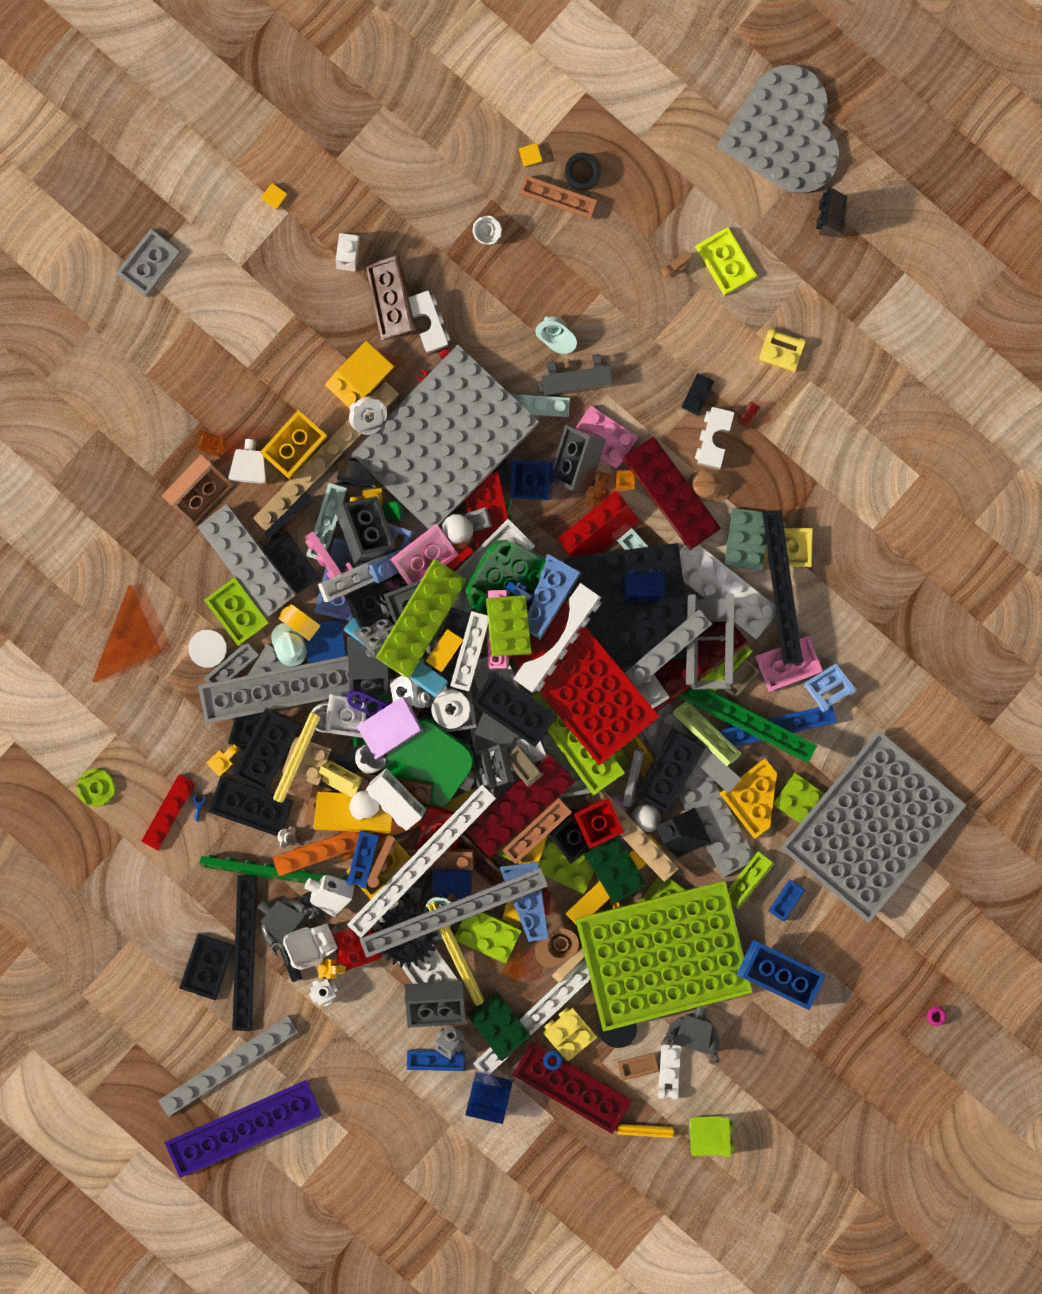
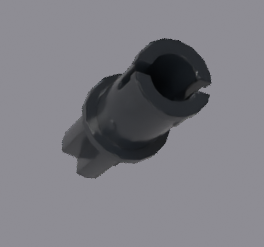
(295, 974)

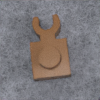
(680, 262)

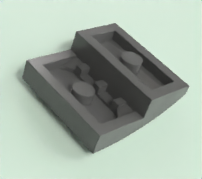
(492, 767)

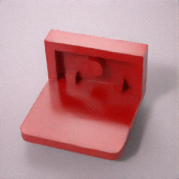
(350, 951)

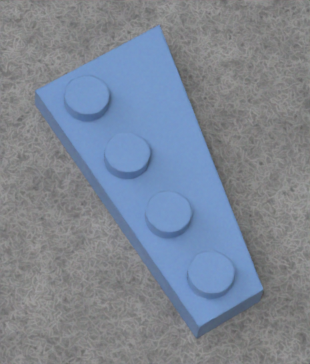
(553, 588)
(337, 607)
(530, 906)

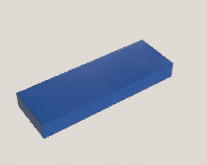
(434, 1061)

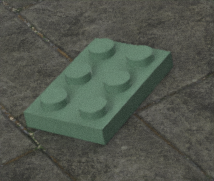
(745, 540)

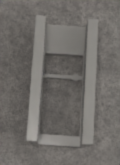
(716, 611)

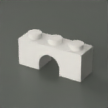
(435, 337)
(717, 421)

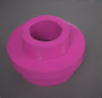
(942, 1018)

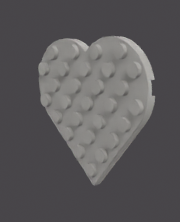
(783, 131)

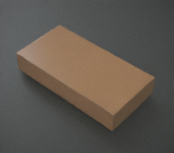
(638, 1066)

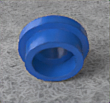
(552, 1054)

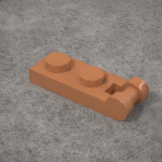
(381, 862)

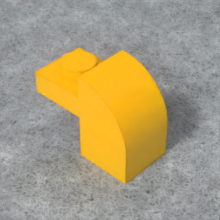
(299, 621)

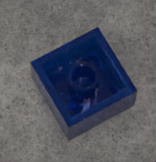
(532, 479)
(644, 586)
(452, 882)
(489, 1097)

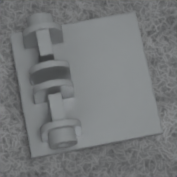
(374, 636)

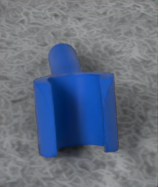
(198, 807)

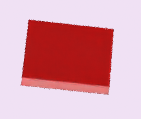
(598, 822)

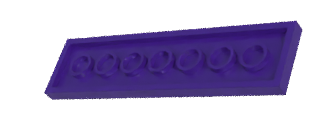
(243, 1128)

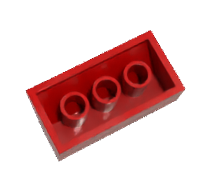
(599, 527)

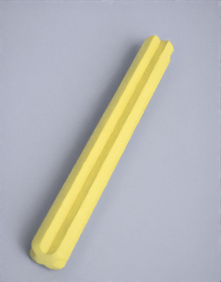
(296, 757)

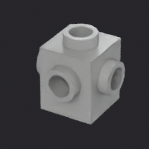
(449, 1041)

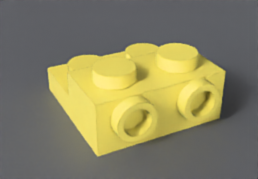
(569, 1033)

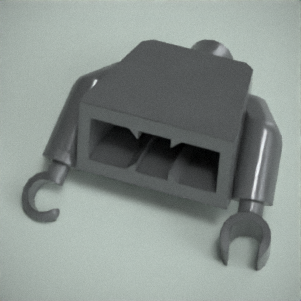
(281, 920)
(694, 1034)

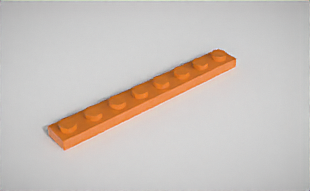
(326, 849)

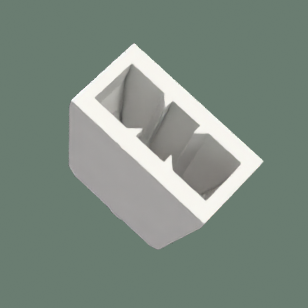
(347, 252)
(248, 465)
(330, 893)

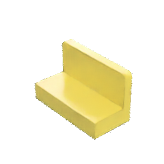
(340, 778)

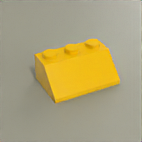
(294, 444)

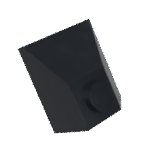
(354, 474)
(684, 833)
(569, 838)

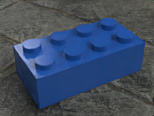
(781, 974)

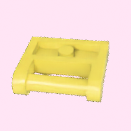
(779, 355)

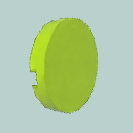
(96, 787)

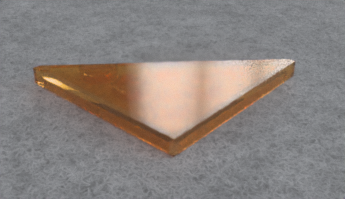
(129, 639)

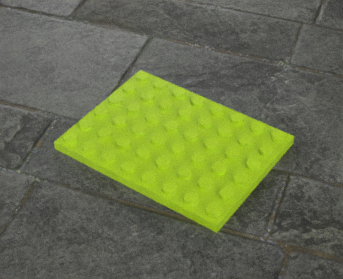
(663, 955)

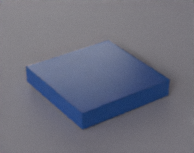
(326, 642)

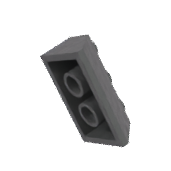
(577, 458)
(365, 529)
(435, 1004)

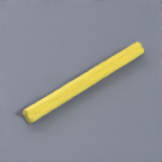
(459, 961)

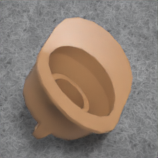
(711, 485)
(557, 948)

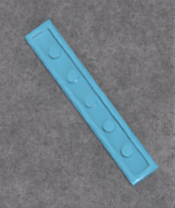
(422, 674)

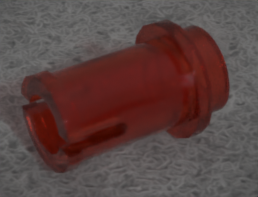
(749, 414)

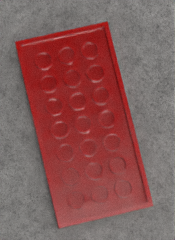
(590, 691)

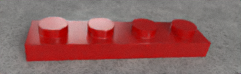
(168, 812)

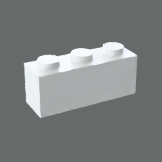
(395, 799)

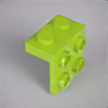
(711, 1136)

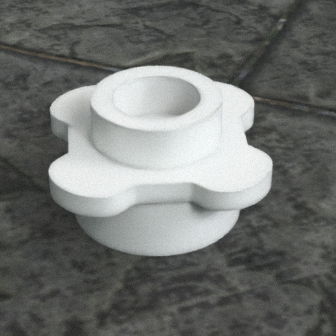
(284, 833)

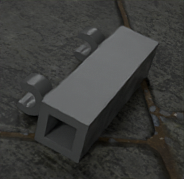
(577, 380)

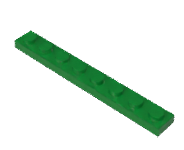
(750, 723)
(266, 870)

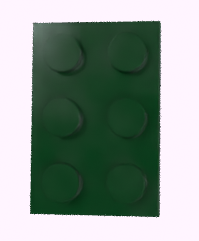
(615, 869)
(499, 1026)

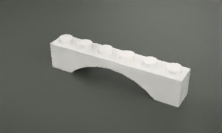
(581, 605)

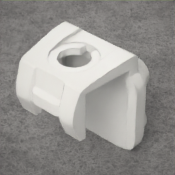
(416, 695)
(309, 946)

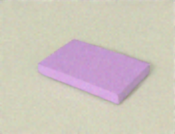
(390, 727)

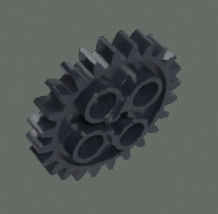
(396, 952)

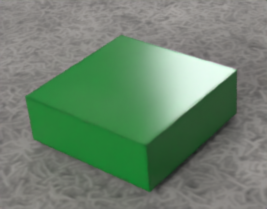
(393, 510)

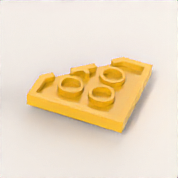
(753, 798)

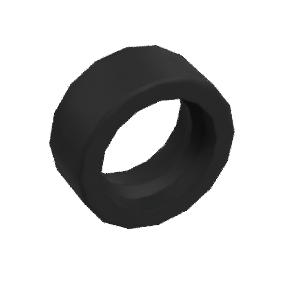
(585, 157)

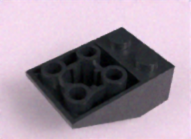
(832, 214)

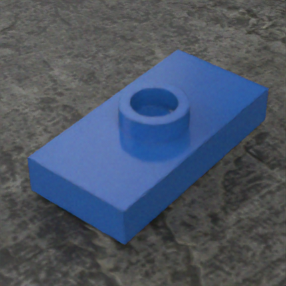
(786, 900)

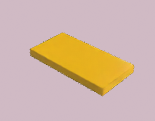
(334, 814)

